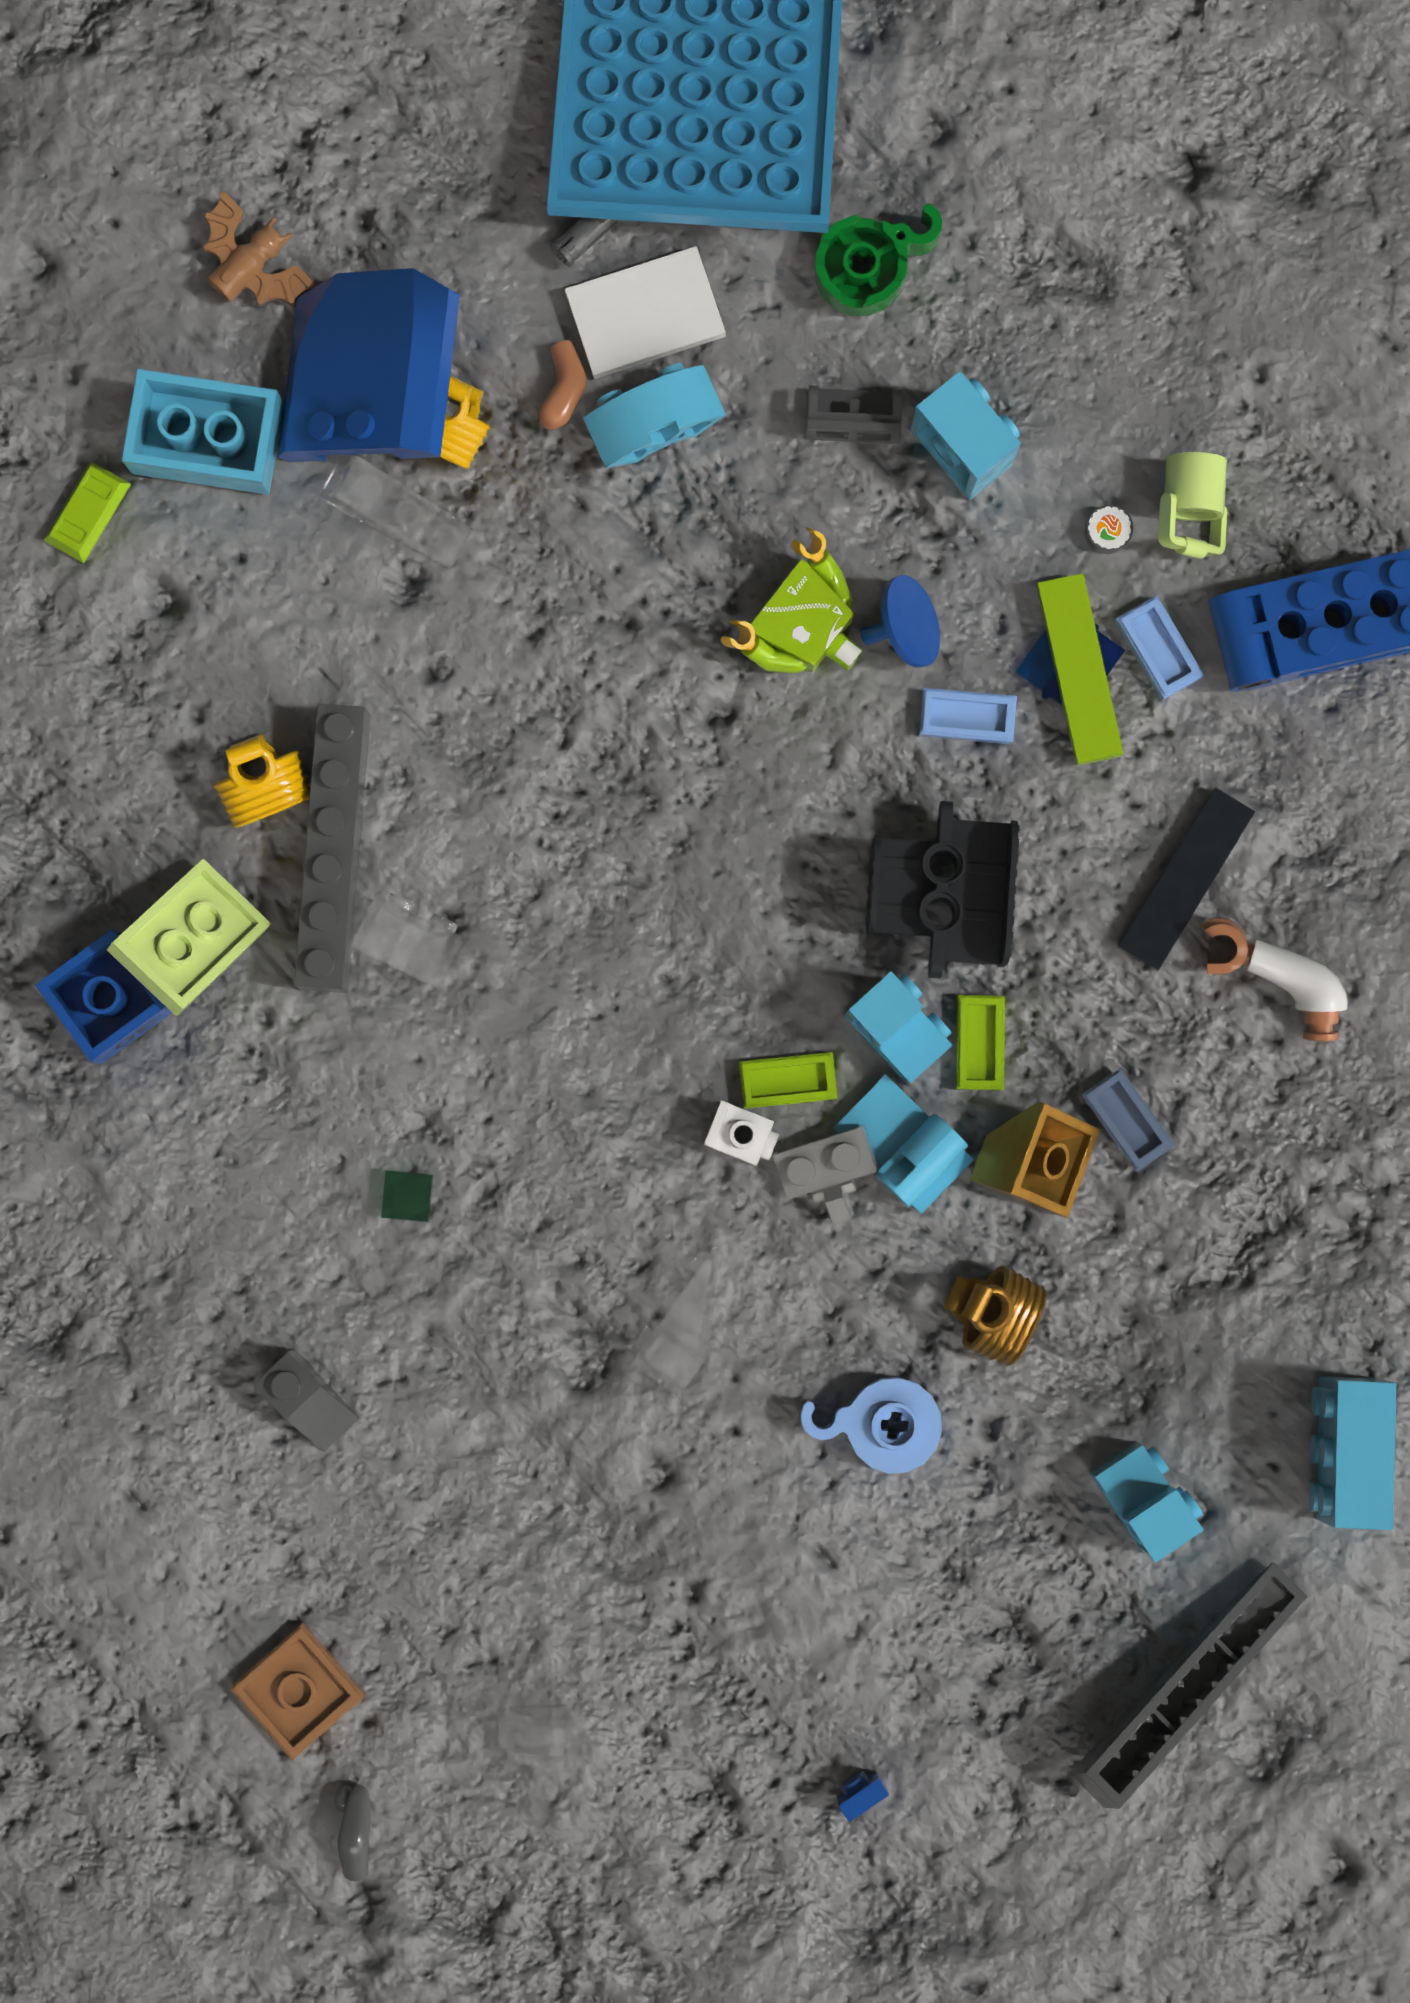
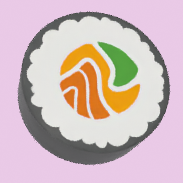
(1109, 529)

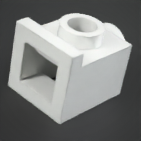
(722, 1131)

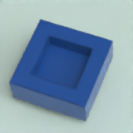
(861, 1794)

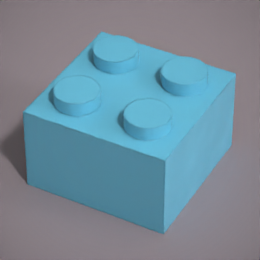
(966, 434)

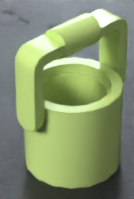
(1196, 494)

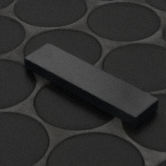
(1185, 879)

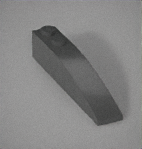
(1187, 1689)

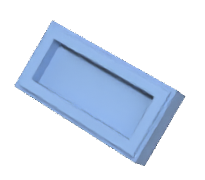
(1159, 648)
(967, 716)

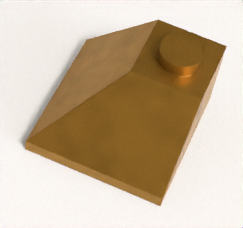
(1037, 1158)

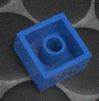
(101, 1001)

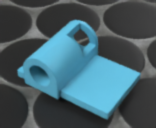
(913, 1151)

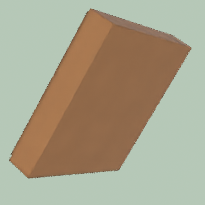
(297, 1691)

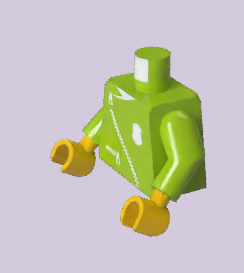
(802, 617)

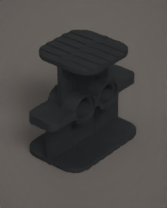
(977, 893)

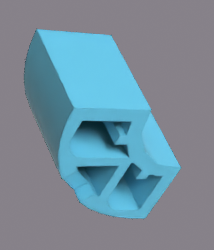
(653, 415)

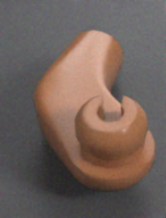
(568, 387)

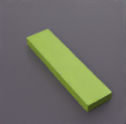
(1079, 669)

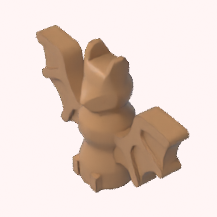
(244, 264)

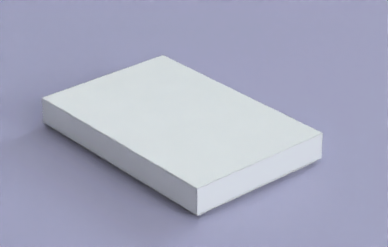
(645, 312)

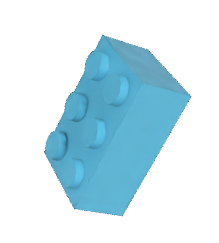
(203, 431)
(1354, 1452)

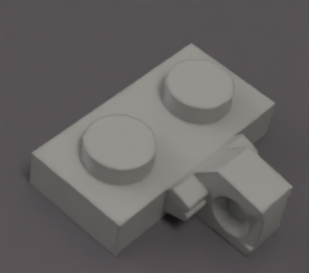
(827, 1169)

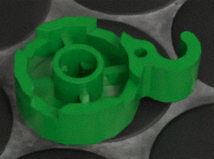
(884, 247)

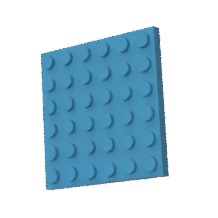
(697, 112)

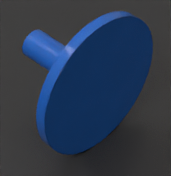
(907, 622)

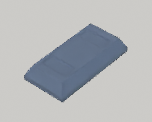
(1128, 1120)

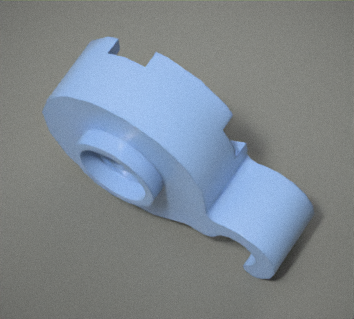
(862, 1422)

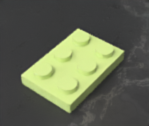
(189, 937)

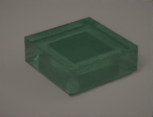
(407, 1196)

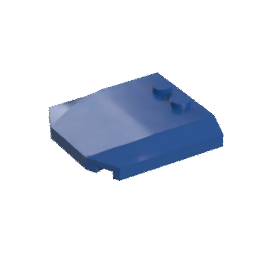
(369, 367)

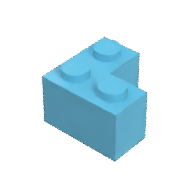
(897, 1027)
(1146, 1504)

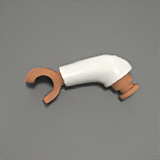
(1309, 983)

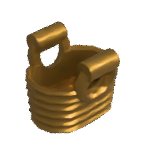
(998, 1313)

